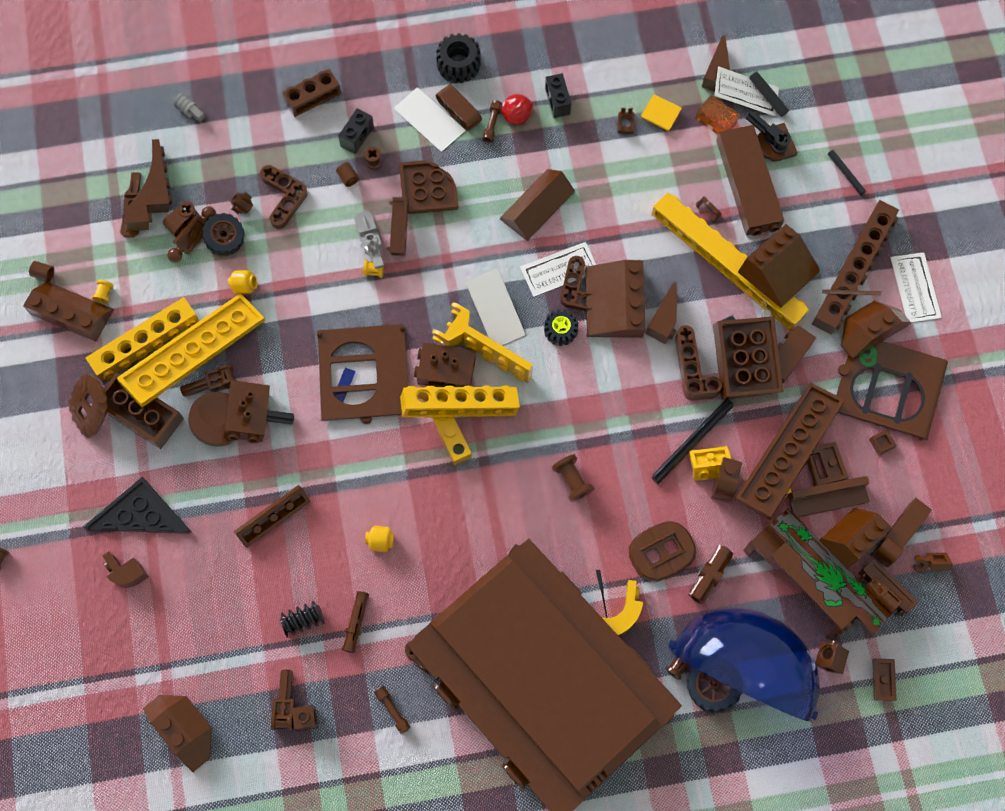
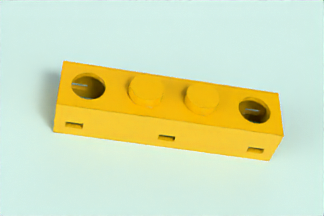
(451, 436)

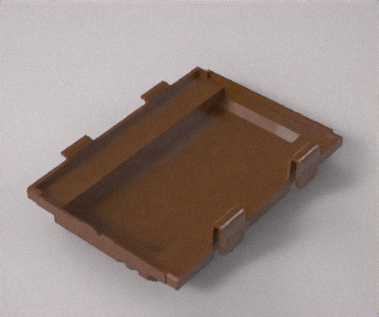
(543, 678)

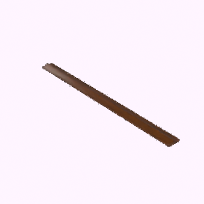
(851, 292)

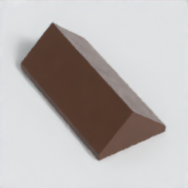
(538, 203)

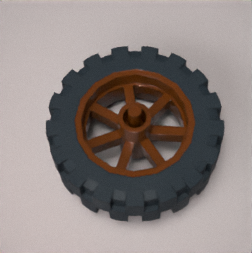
(705, 703)

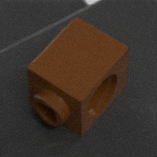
(832, 657)
(304, 718)

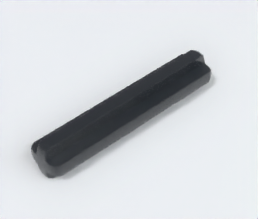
(769, 94)

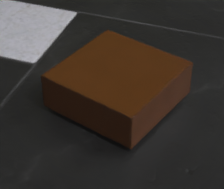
(882, 442)

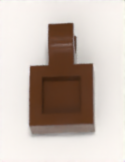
(936, 562)

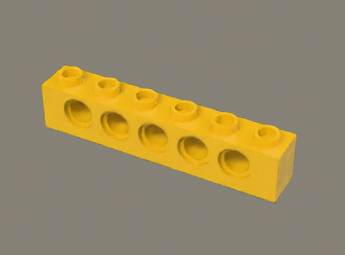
(132, 339)
(452, 407)

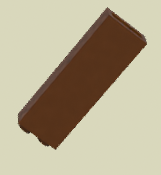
(750, 180)

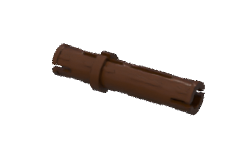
(353, 629)

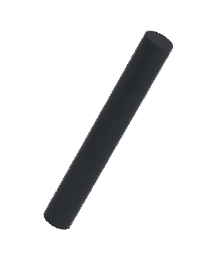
(847, 173)

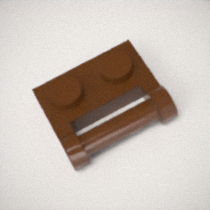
(831, 464)

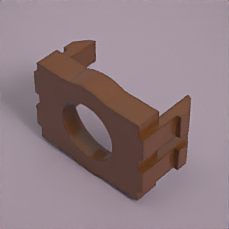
(626, 115)
(704, 200)

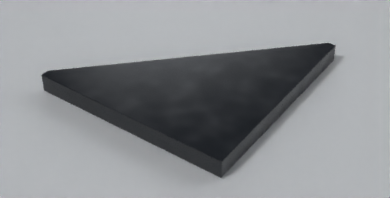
(138, 511)

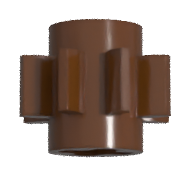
(241, 203)

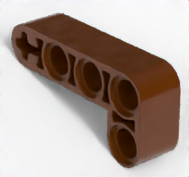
(692, 362)
(903, 529)

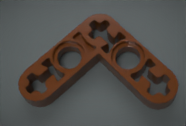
(289, 190)
(577, 296)

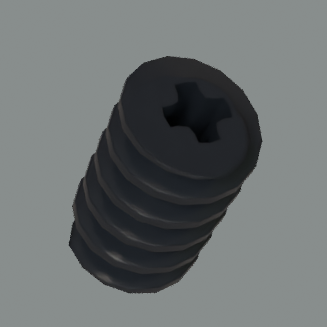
(301, 618)

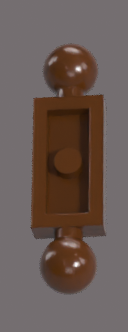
(190, 235)

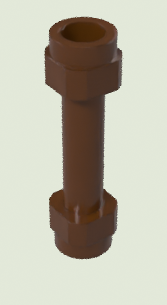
(495, 109)
(401, 724)

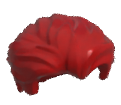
(517, 109)

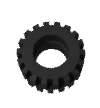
(462, 46)

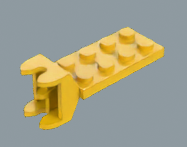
(461, 333)

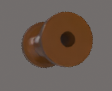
(572, 477)

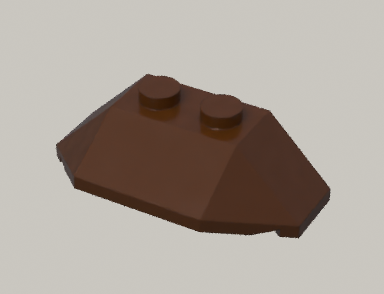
(870, 327)
(181, 728)

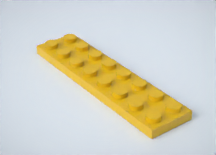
(190, 350)

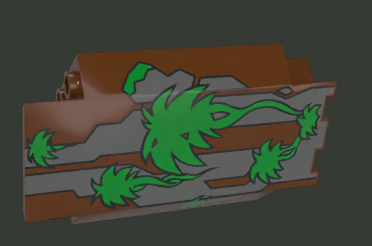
(818, 574)

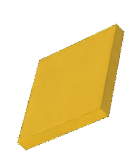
(661, 112)

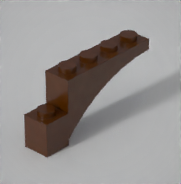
(152, 196)

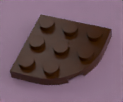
(427, 187)

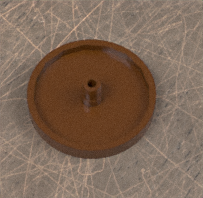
(208, 419)

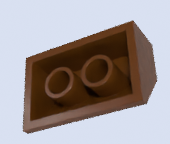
(855, 535)

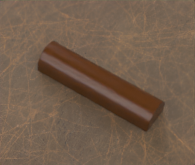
(272, 516)

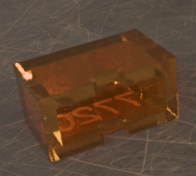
(717, 115)

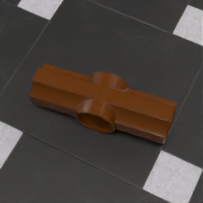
(710, 574)

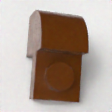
(727, 480)
(127, 575)

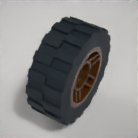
(226, 224)

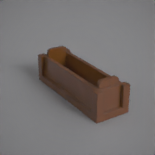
(399, 226)
(874, 569)

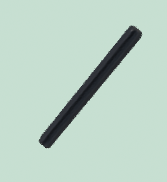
(692, 441)

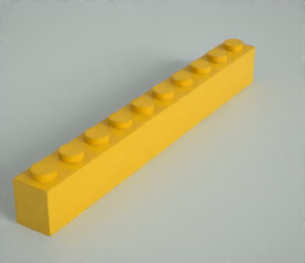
(721, 255)

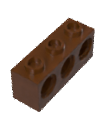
(320, 94)

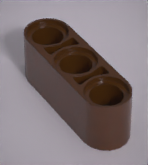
(458, 107)

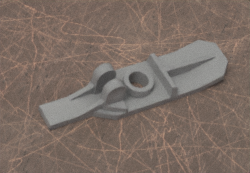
(367, 230)

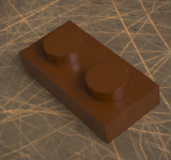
(884, 679)

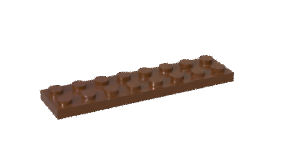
(789, 451)

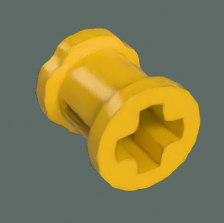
(369, 269)
(102, 291)

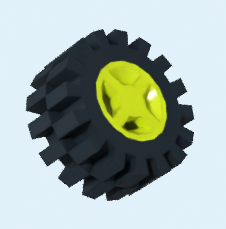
(559, 321)

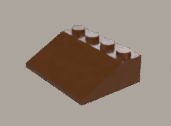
(780, 266)
(616, 299)
(747, 357)

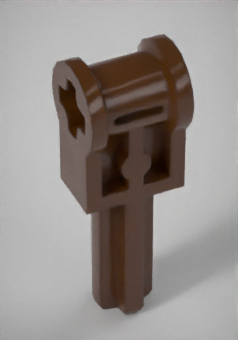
(215, 381)
(282, 707)

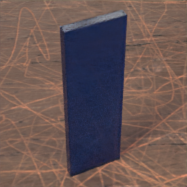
(345, 380)

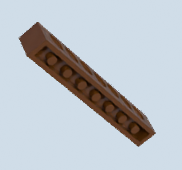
(887, 216)

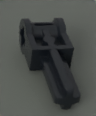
(772, 134)

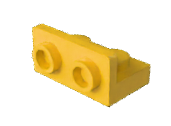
(707, 462)

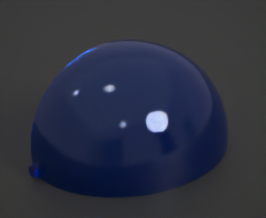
(753, 657)

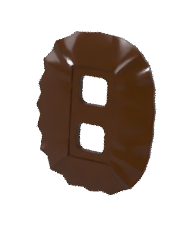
(96, 413)
(669, 564)

